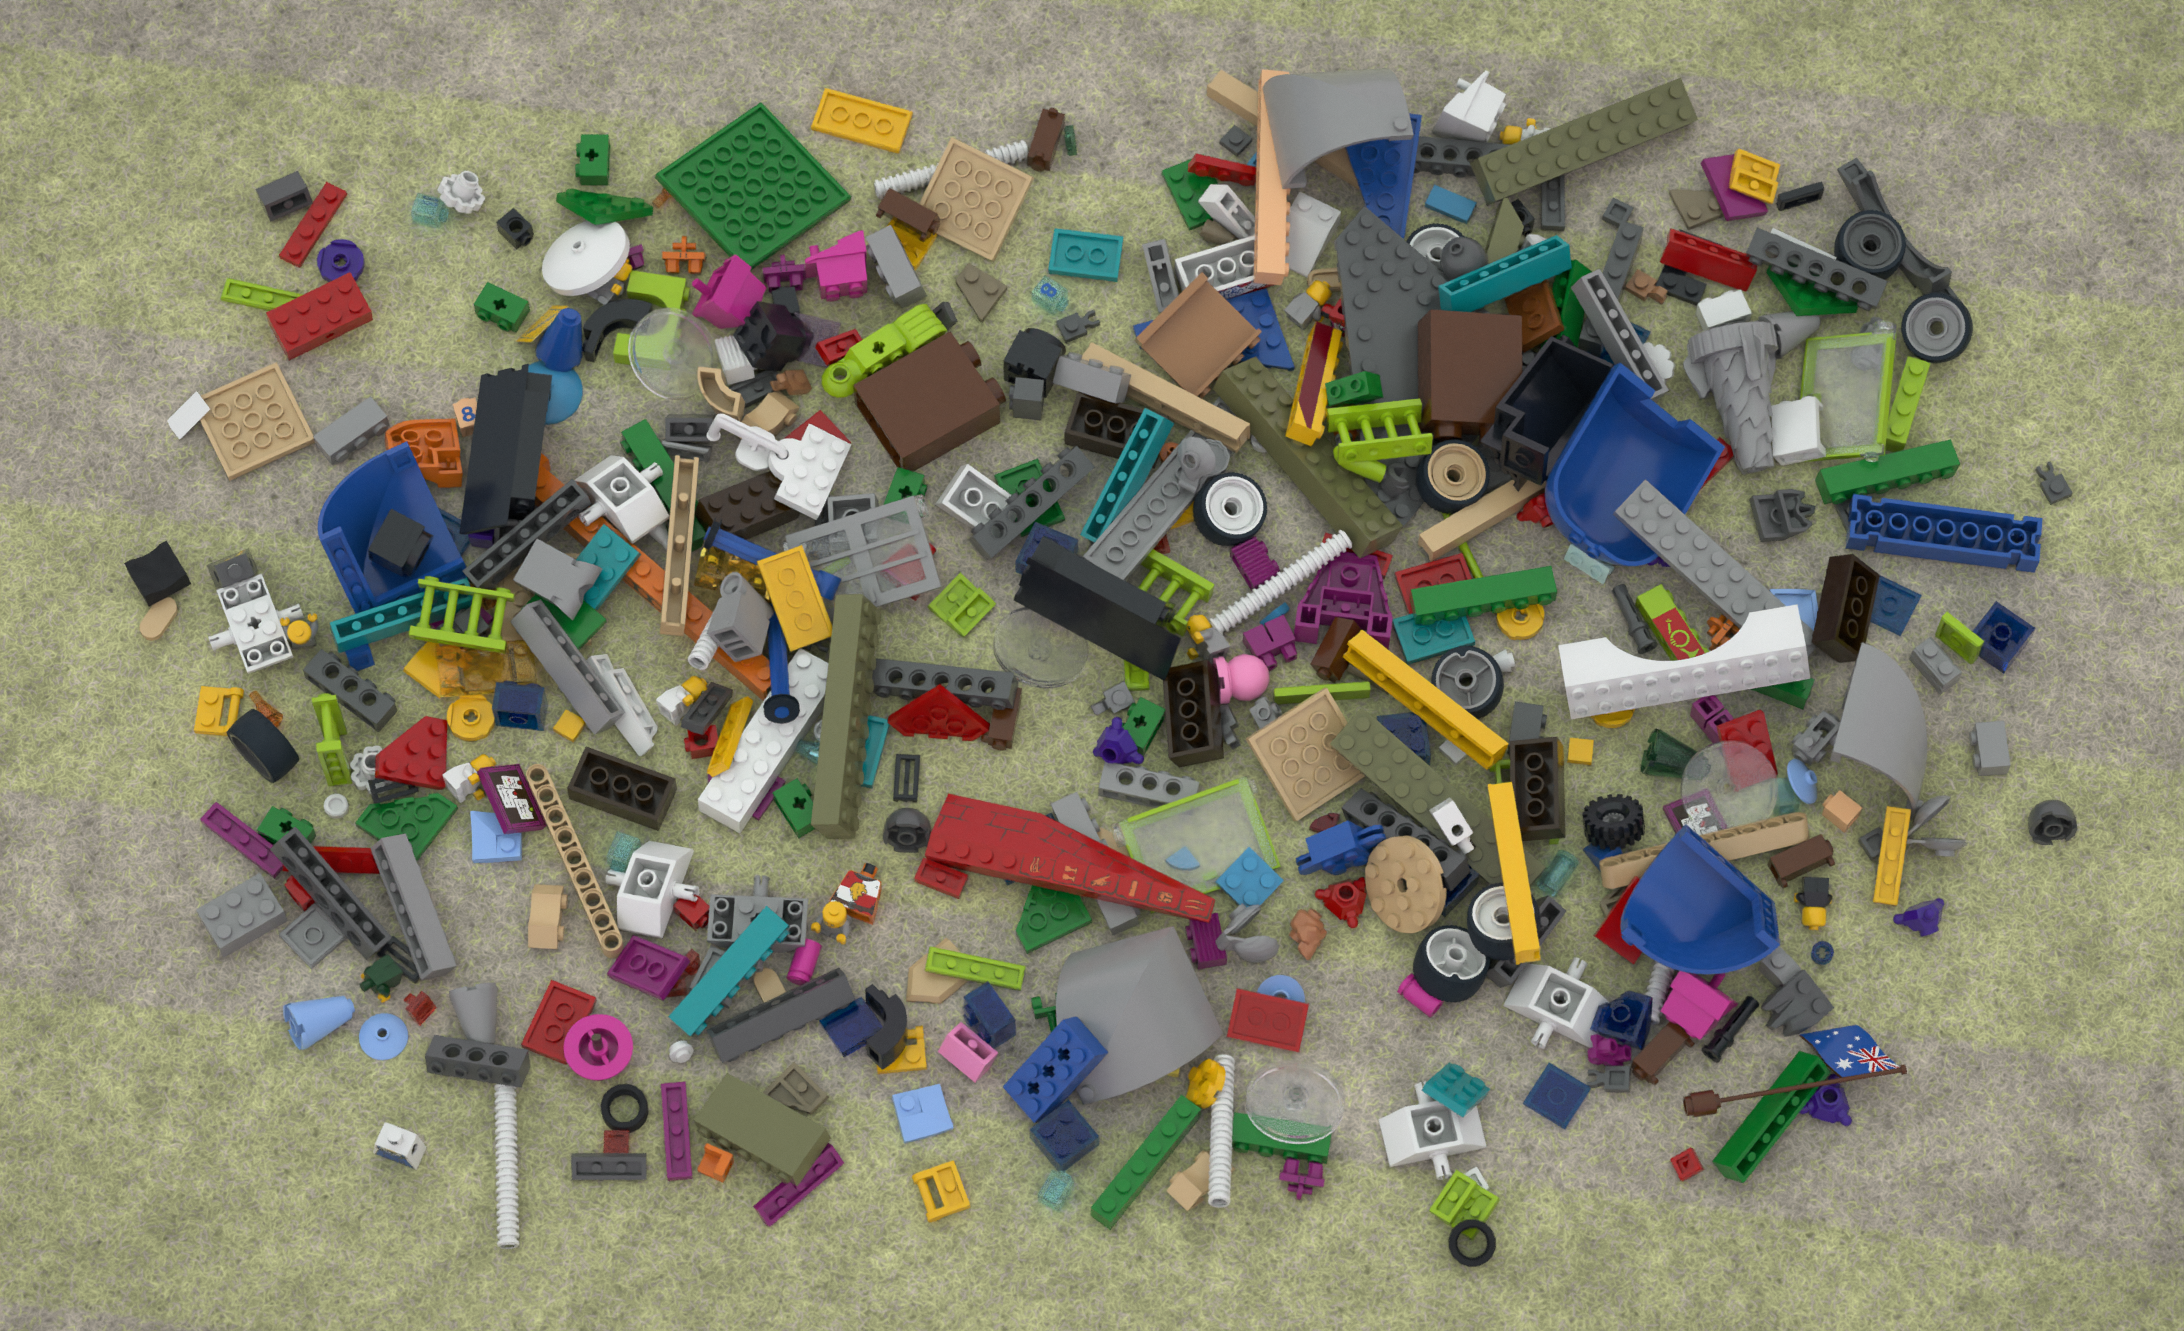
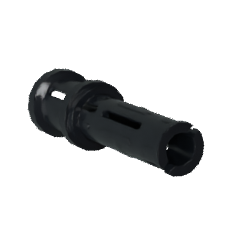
(1724, 1037)

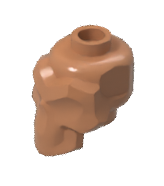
(1307, 931)

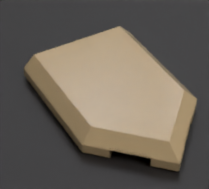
(928, 986)

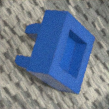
(360, 657)

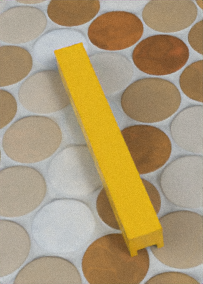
(1425, 700)
(1514, 873)

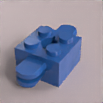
(1339, 848)

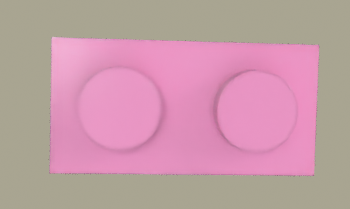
(968, 1052)

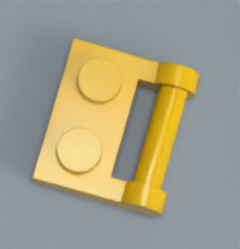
(211, 708)
(912, 1057)
(949, 1189)

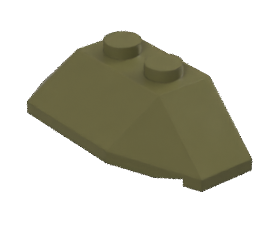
(1505, 233)

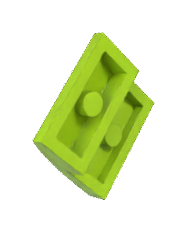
(961, 605)
(1455, 1203)

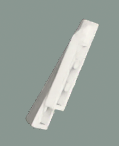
(636, 722)

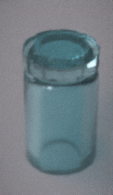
(1557, 873)

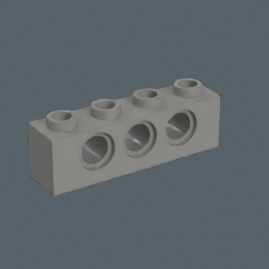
(1136, 793)

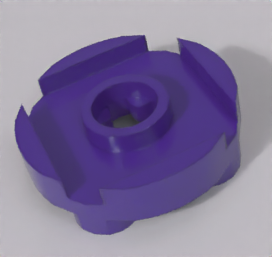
(340, 249)

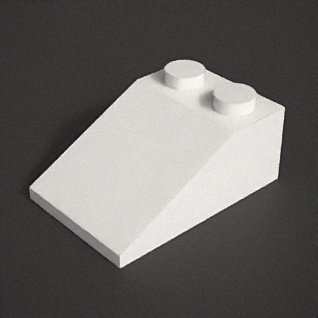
(1310, 232)
(972, 498)

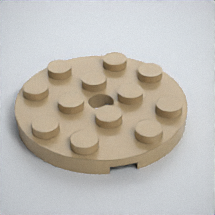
(1384, 874)

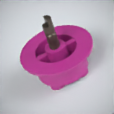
(598, 1047)

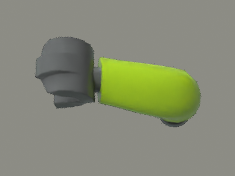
(1376, 471)

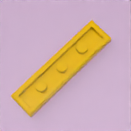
(730, 736)
(1891, 855)

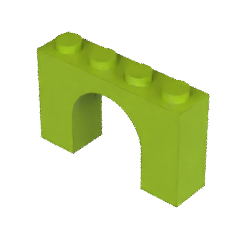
(654, 289)

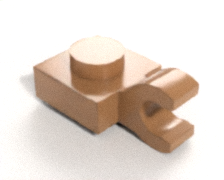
(1645, 286)
(793, 381)

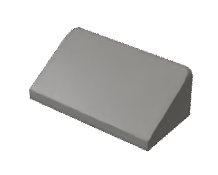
(688, 450)

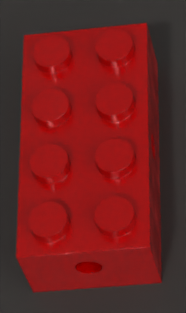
(319, 316)

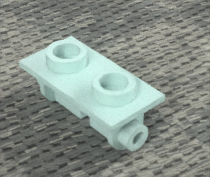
(1593, 567)

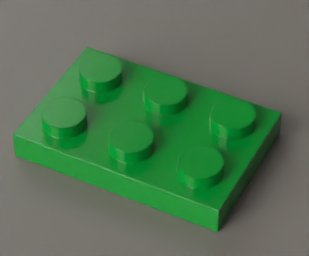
(1186, 191)

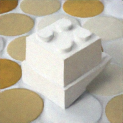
(1471, 114)

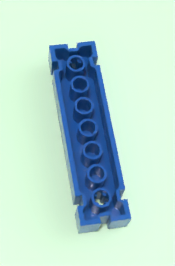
(1944, 533)

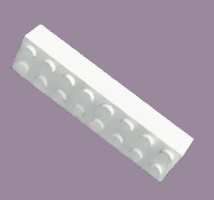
(766, 748)

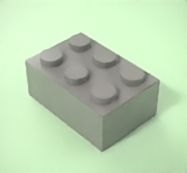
(895, 267)
(241, 915)

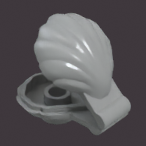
(1200, 461)
(1927, 811)
(1251, 949)

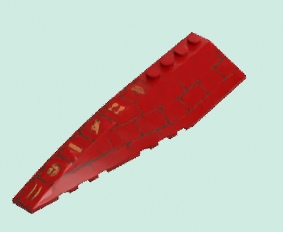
(1049, 855)

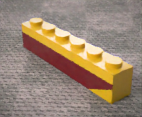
(1310, 394)

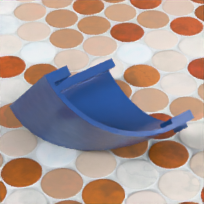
(357, 513)
(1699, 911)

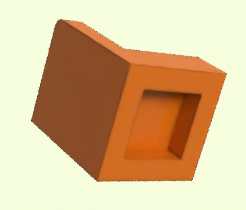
(716, 1163)

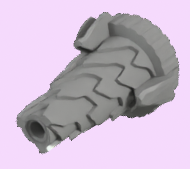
(1738, 369)

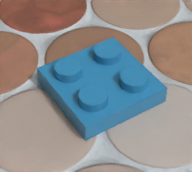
(1249, 879)

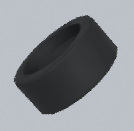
(619, 1090)
(1484, 1228)

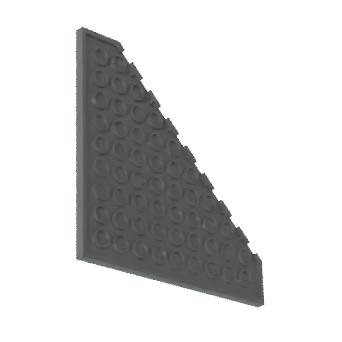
(1382, 299)

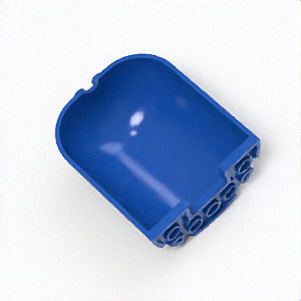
(1608, 457)

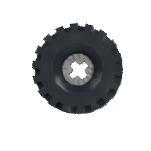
(1613, 821)

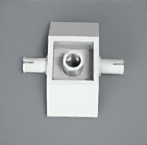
(623, 497)
(250, 606)
(651, 887)
(1537, 996)
(1410, 1141)

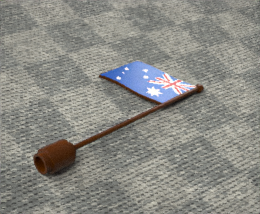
(1844, 1050)

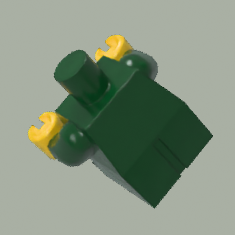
(381, 977)

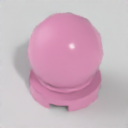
(1242, 677)

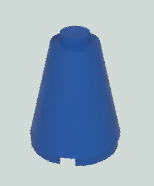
(562, 342)

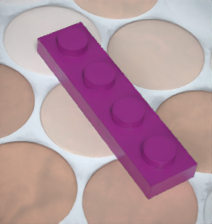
(242, 838)
(676, 1131)
(786, 1196)

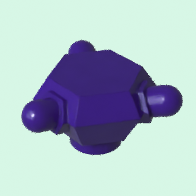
(1117, 745)
(1922, 917)
(1829, 1104)

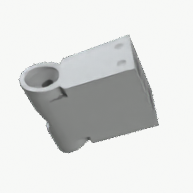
(556, 577)
(740, 619)

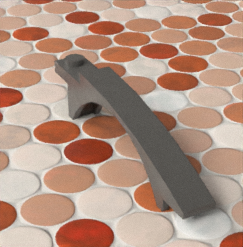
(1917, 268)

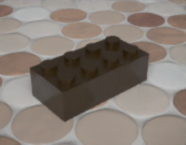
(1101, 425)
(746, 507)
(1845, 607)
(1193, 714)
(1538, 787)
(622, 788)

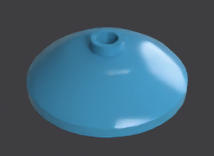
(565, 393)

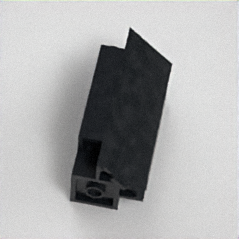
(1544, 410)
(505, 449)
(1099, 607)

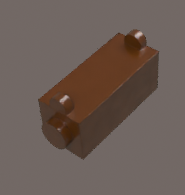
(1046, 140)
(909, 214)
(1329, 657)
(1003, 725)
(1801, 859)
(1660, 1052)

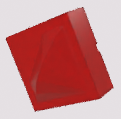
(1687, 1164)

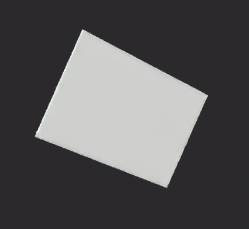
(188, 415)

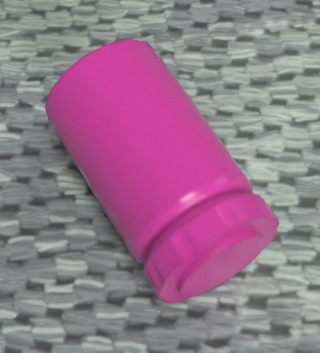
(804, 962)
(1418, 997)

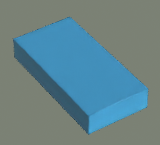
(1450, 204)

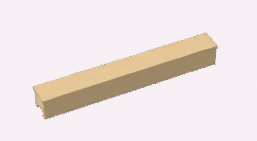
(1244, 102)
(1176, 402)
(1477, 518)
(679, 546)

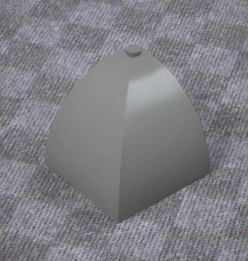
(1330, 112)
(1884, 723)
(1140, 1006)

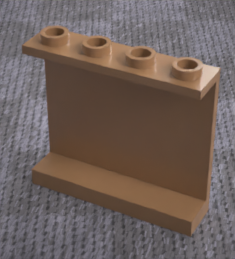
(1197, 337)

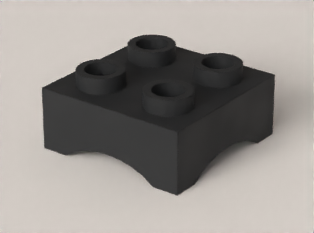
(158, 574)

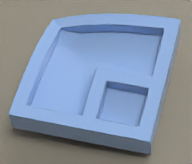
(1804, 599)
(490, 842)
(922, 1113)

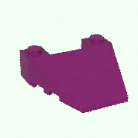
(1347, 590)

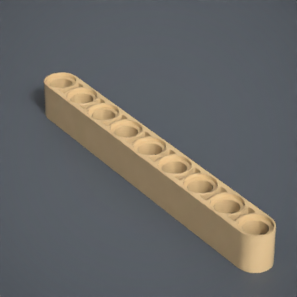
(1729, 842)
(575, 871)

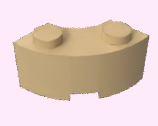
(718, 395)
(773, 413)
(546, 916)
(1193, 1183)

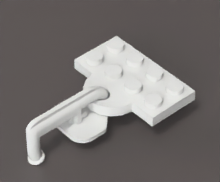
(803, 466)

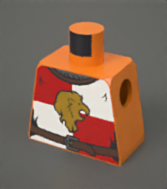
(860, 893)

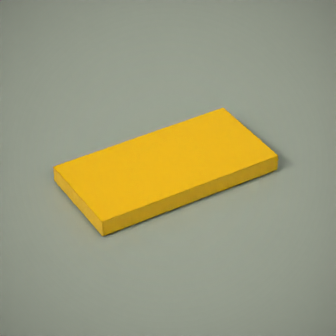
(862, 120)
(795, 598)

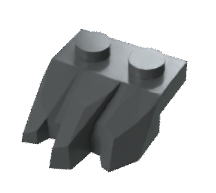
(1781, 514)
(1796, 1005)

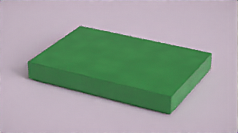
(1013, 481)
(584, 625)

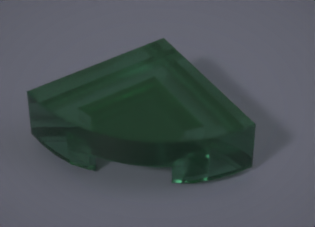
(1070, 141)

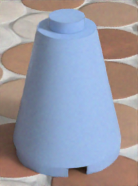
(316, 1018)

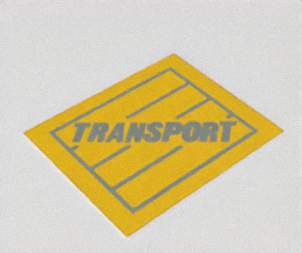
(541, 324)

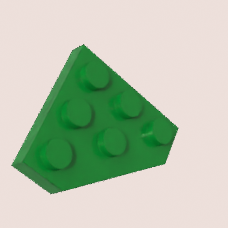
(603, 207)
(1808, 301)
(416, 817)
(1049, 916)

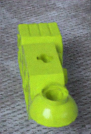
(882, 348)

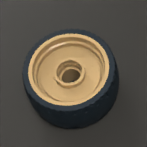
(1463, 463)

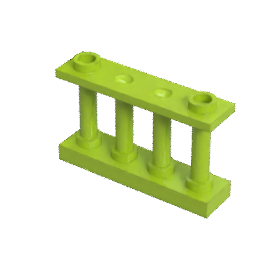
(1379, 415)
(1179, 578)
(447, 634)
(330, 749)

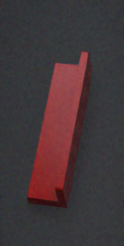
(1708, 260)

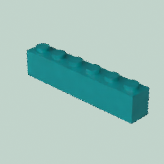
(1506, 276)
(1128, 472)
(391, 618)
(729, 971)

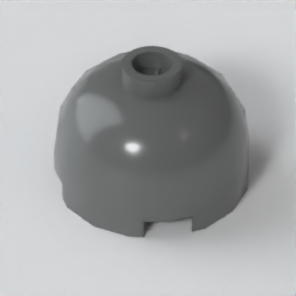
(1462, 256)
(2051, 821)
(907, 830)

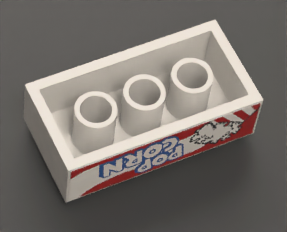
(1227, 267)

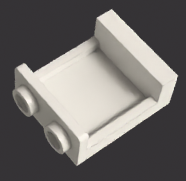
(1797, 431)

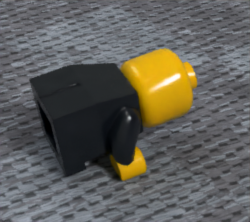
(1815, 898)

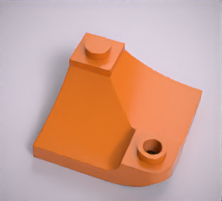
(433, 446)

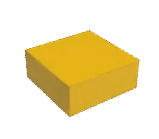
(569, 725)
(1580, 751)

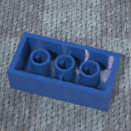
(1055, 1069)

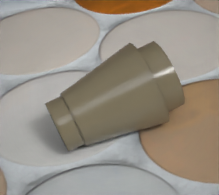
(1216, 233)

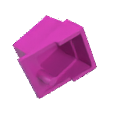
(840, 268)
(728, 294)
(1697, 1003)

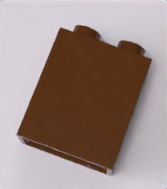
(1465, 370)
(929, 402)

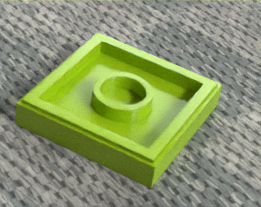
(1959, 638)

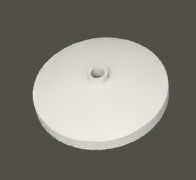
(585, 258)

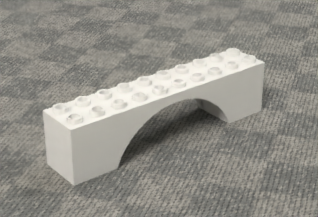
(1761, 654)

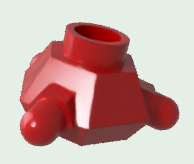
(1536, 512)
(1344, 899)

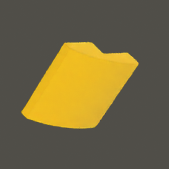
(1754, 176)
(912, 245)
(424, 668)

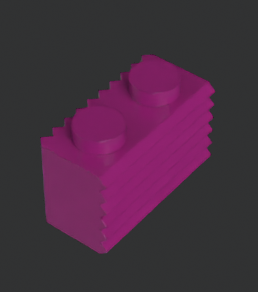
(1254, 562)
(1203, 937)

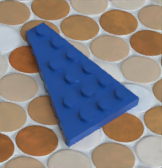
(1386, 175)
(1259, 312)

